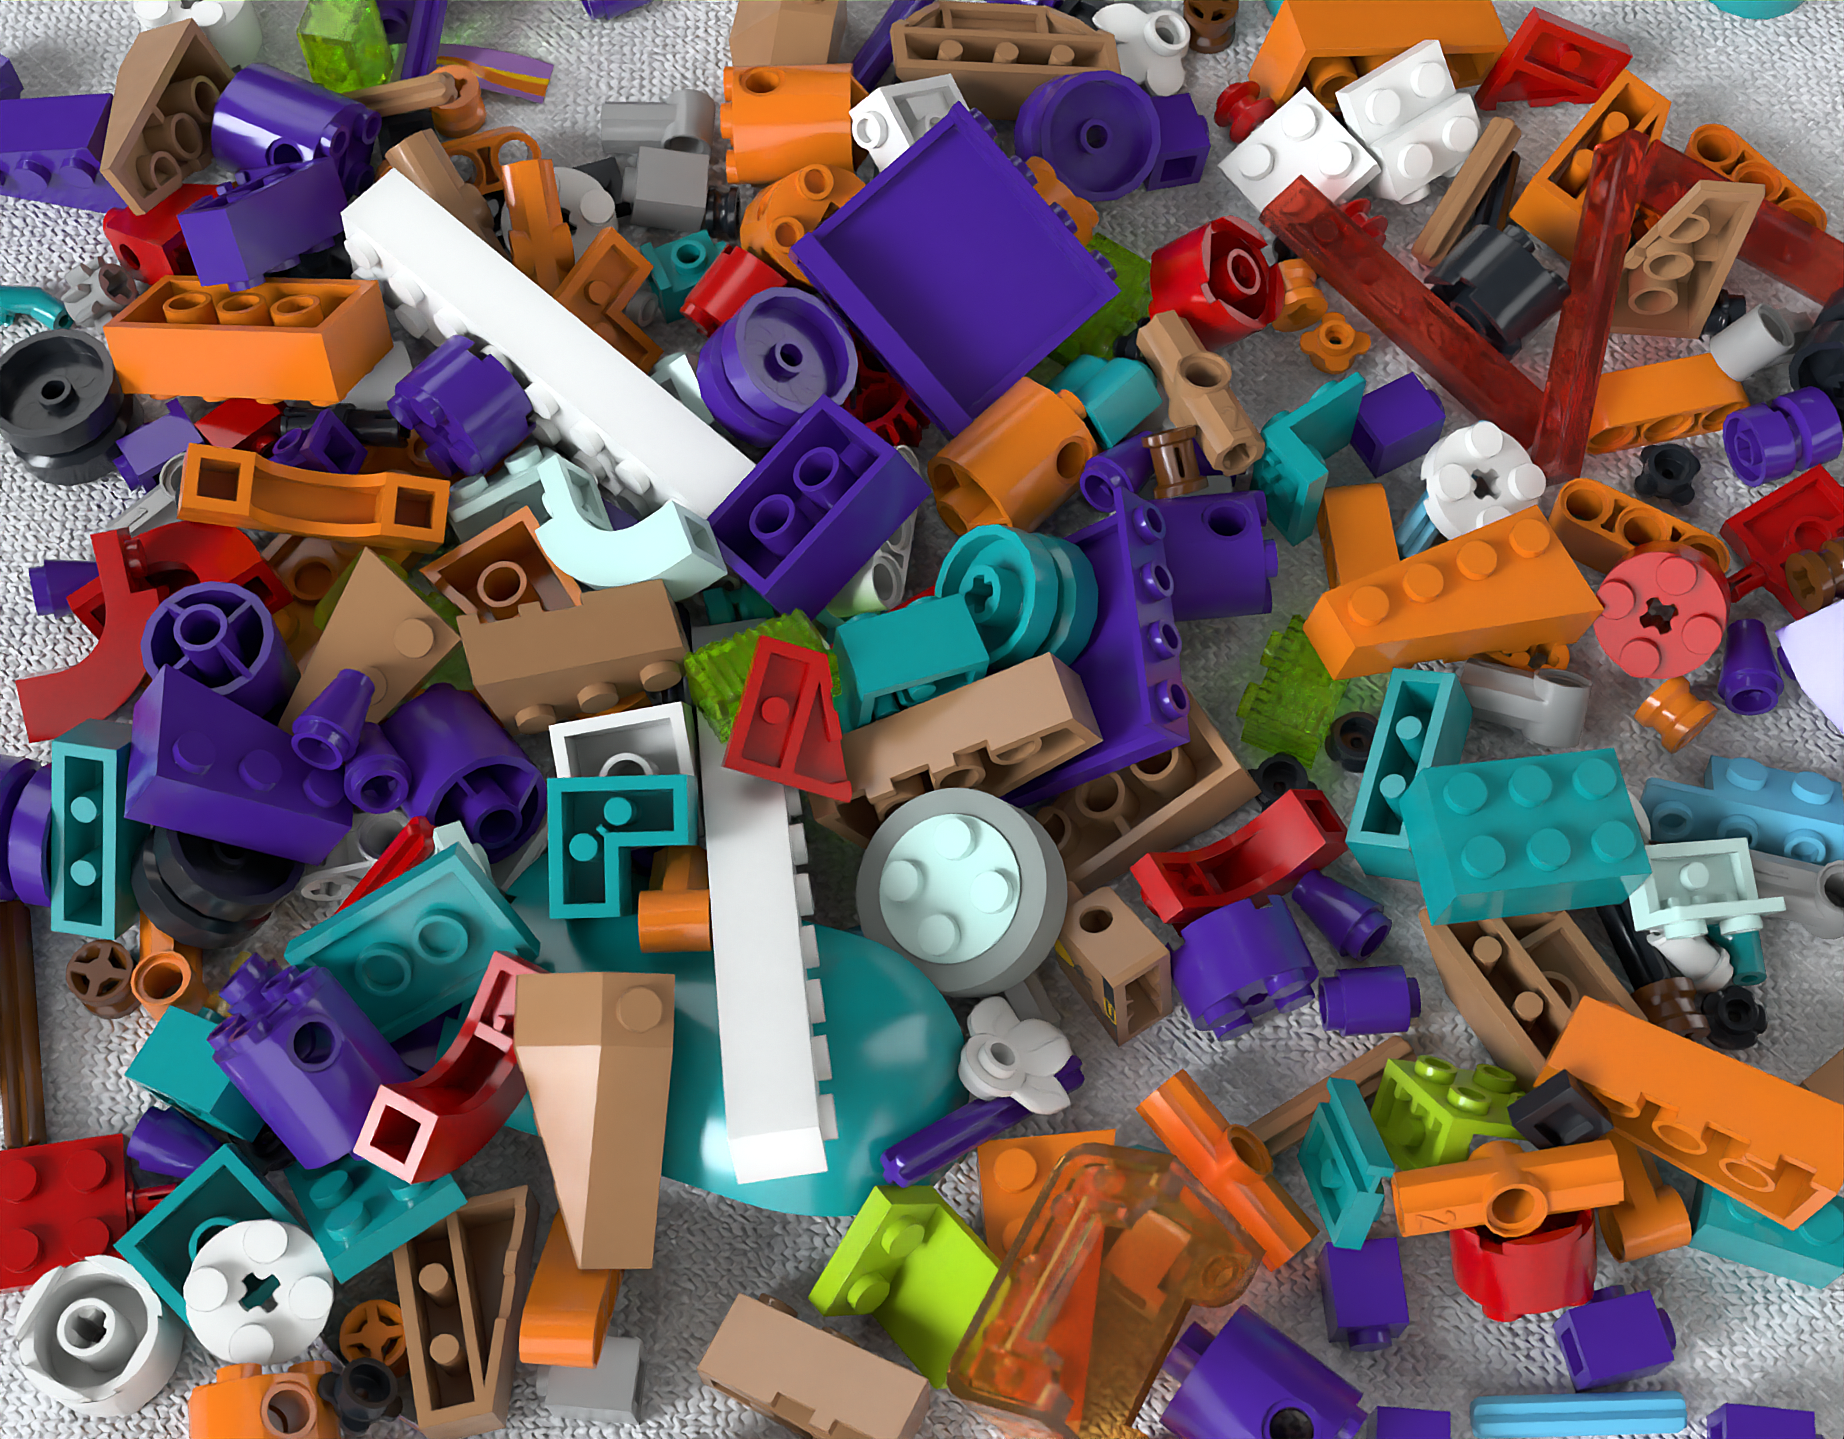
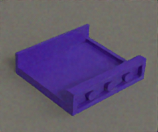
(955, 270)
(1131, 654)

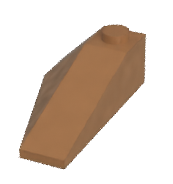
(787, 33)
(162, 113)
(1684, 260)
(599, 1090)

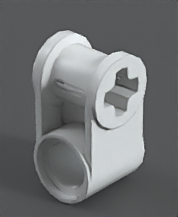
(352, 856)

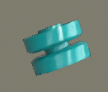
(1022, 593)

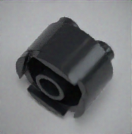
(1499, 287)

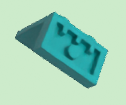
(1295, 452)

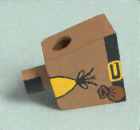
(1114, 963)

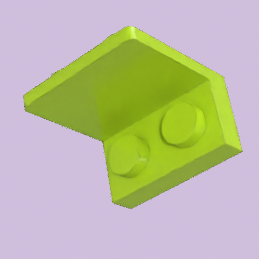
(1434, 1108)
(913, 1271)

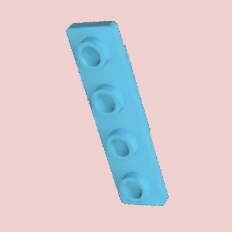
(1741, 798)

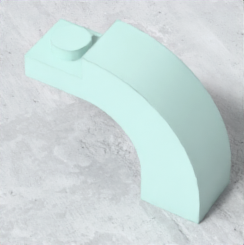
(582, 543)

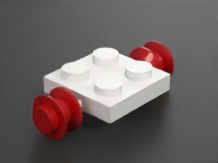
(1292, 143)

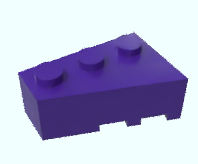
(56, 151)
(264, 222)
(228, 775)

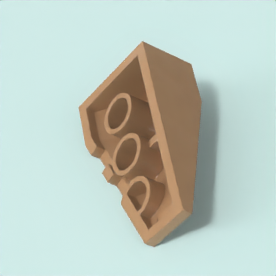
(1147, 805)

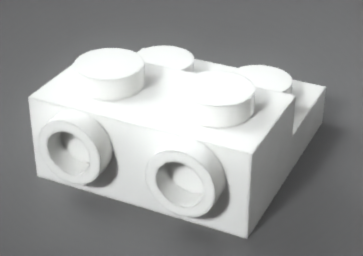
(901, 114)
(1411, 122)

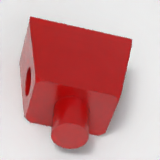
(154, 241)

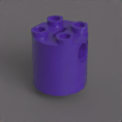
(283, 119)
(1218, 555)
(226, 643)
(467, 770)
(308, 1063)
(1250, 1376)

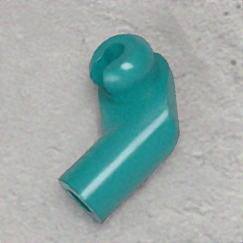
(1744, 953)

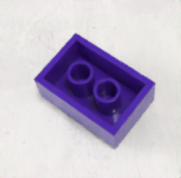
(815, 509)

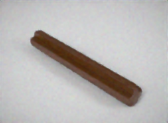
(19, 1032)

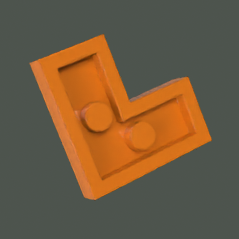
(600, 290)

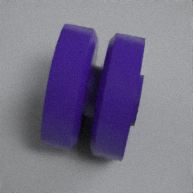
(1107, 112)
(775, 364)
(25, 830)

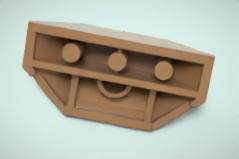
(997, 50)
(1521, 982)

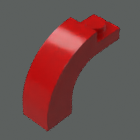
(190, 555)
(114, 669)
(1255, 861)
(464, 1099)

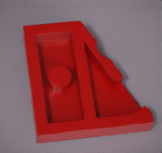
(1552, 64)
(789, 722)

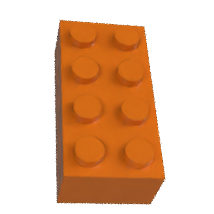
(256, 343)

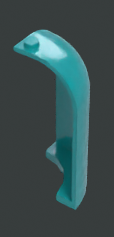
(884, 1028)

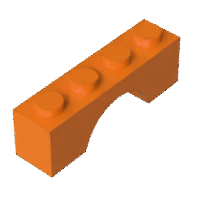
(267, 496)

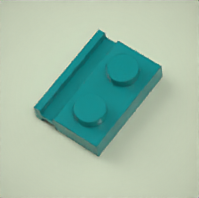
(1345, 1164)

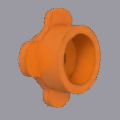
(1332, 357)

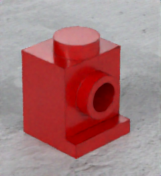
(243, 425)

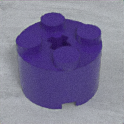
(462, 408)
(1242, 966)

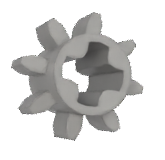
(98, 293)

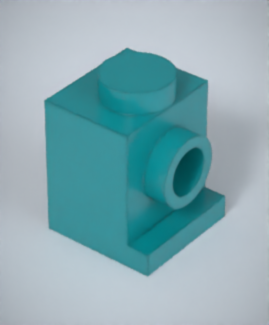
(678, 269)

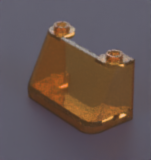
(1098, 1294)

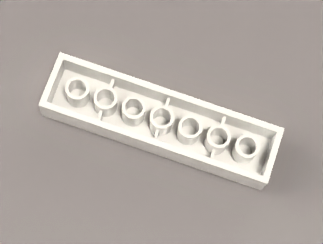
(579, 386)

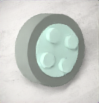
(963, 890)

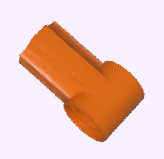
(678, 904)
(165, 964)
(1652, 1213)

